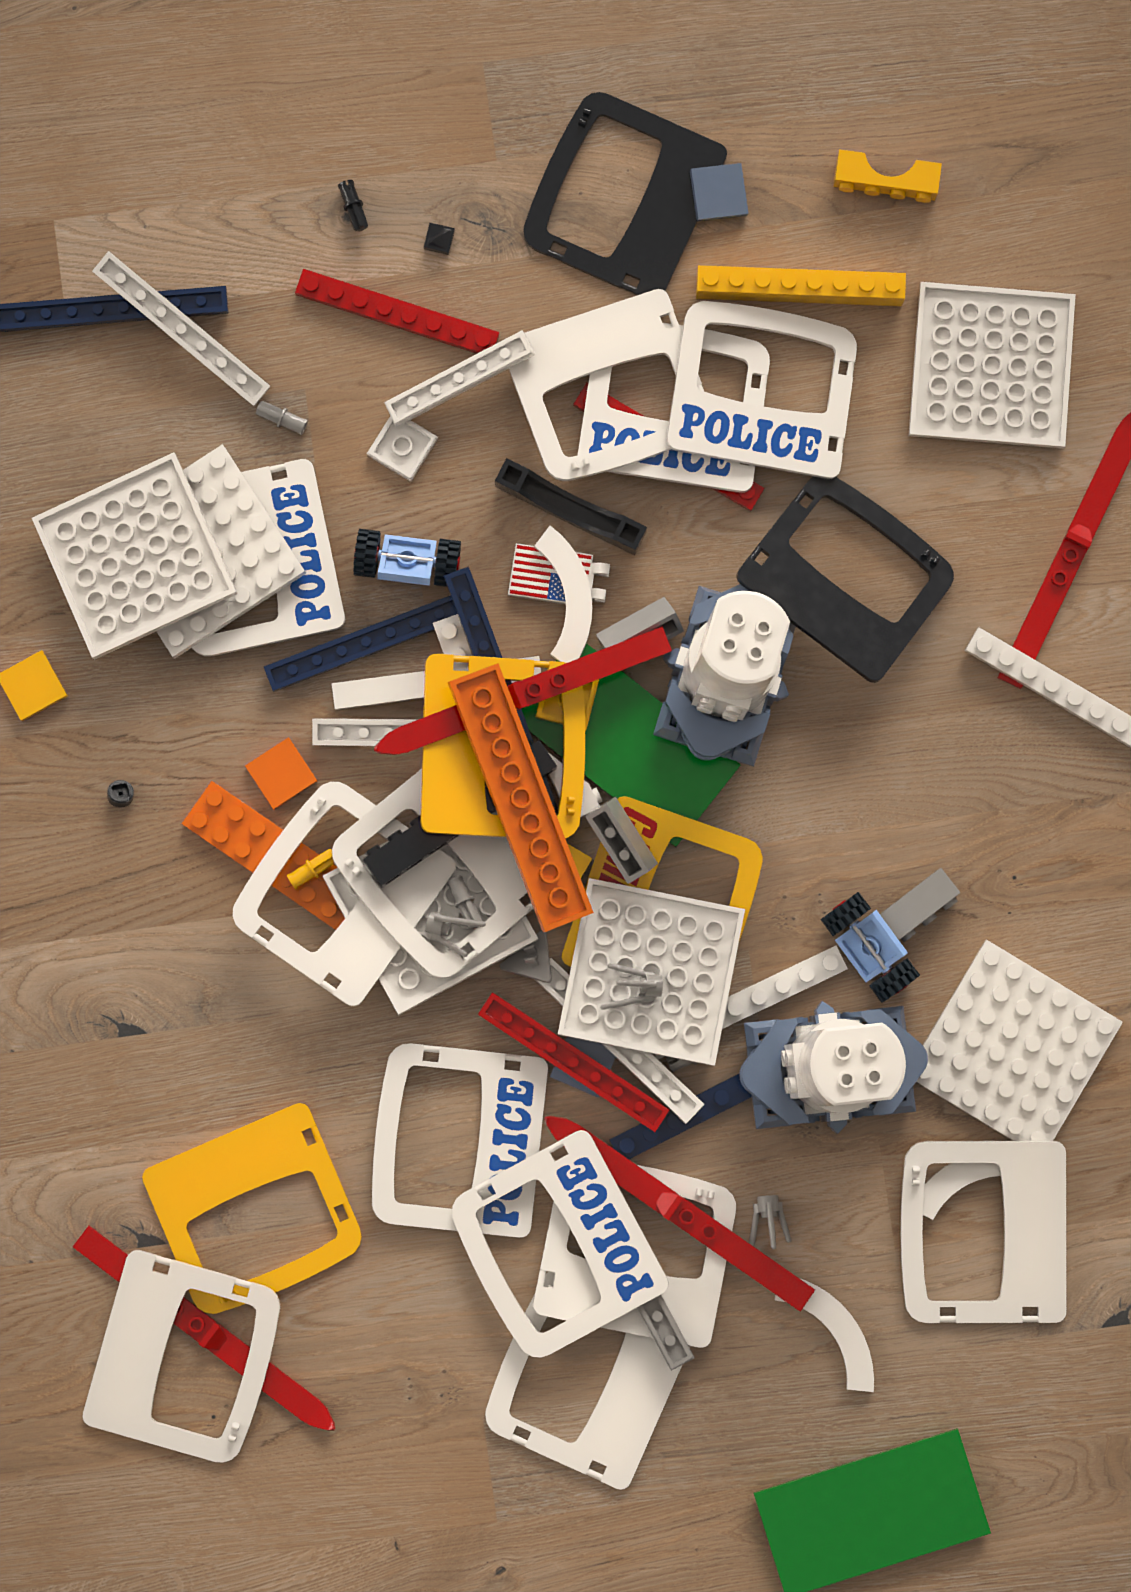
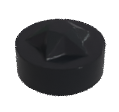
(120, 793)

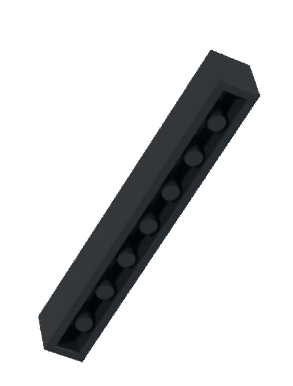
(415, 844)

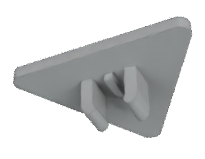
(531, 961)

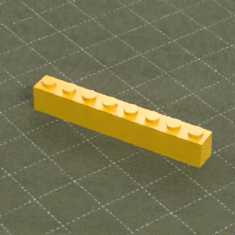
(800, 285)

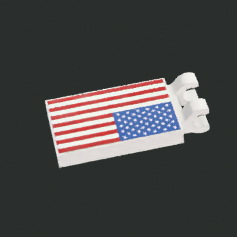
(537, 580)

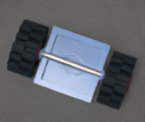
(405, 558)
(871, 947)

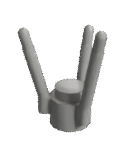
(440, 924)
(650, 986)
(769, 1207)

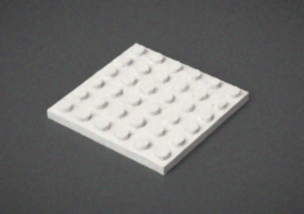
(992, 365)
(247, 541)
(134, 556)
(661, 933)
(404, 978)
(1015, 1047)

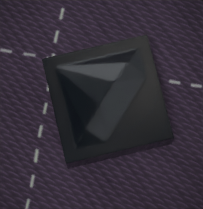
(439, 238)

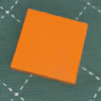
(281, 773)

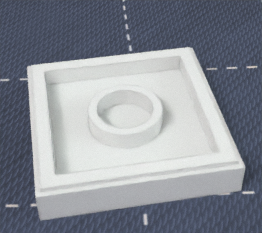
(402, 447)

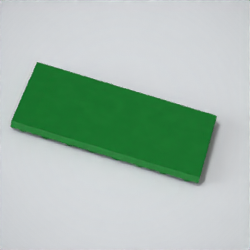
(630, 760)
(872, 1512)

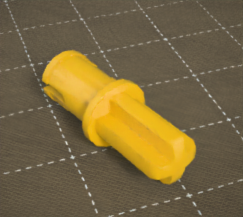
(311, 869)

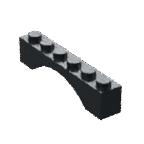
(584, 515)

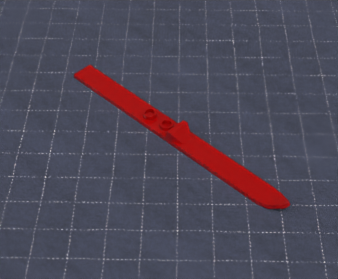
(1074, 545)
(533, 690)
(693, 1220)
(215, 1337)

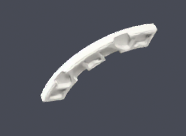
(576, 591)
(950, 1180)
(848, 1336)

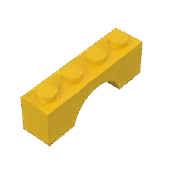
(855, 173)

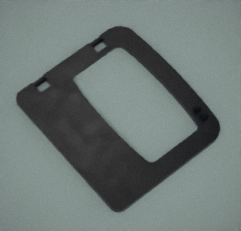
(666, 212)
(823, 609)

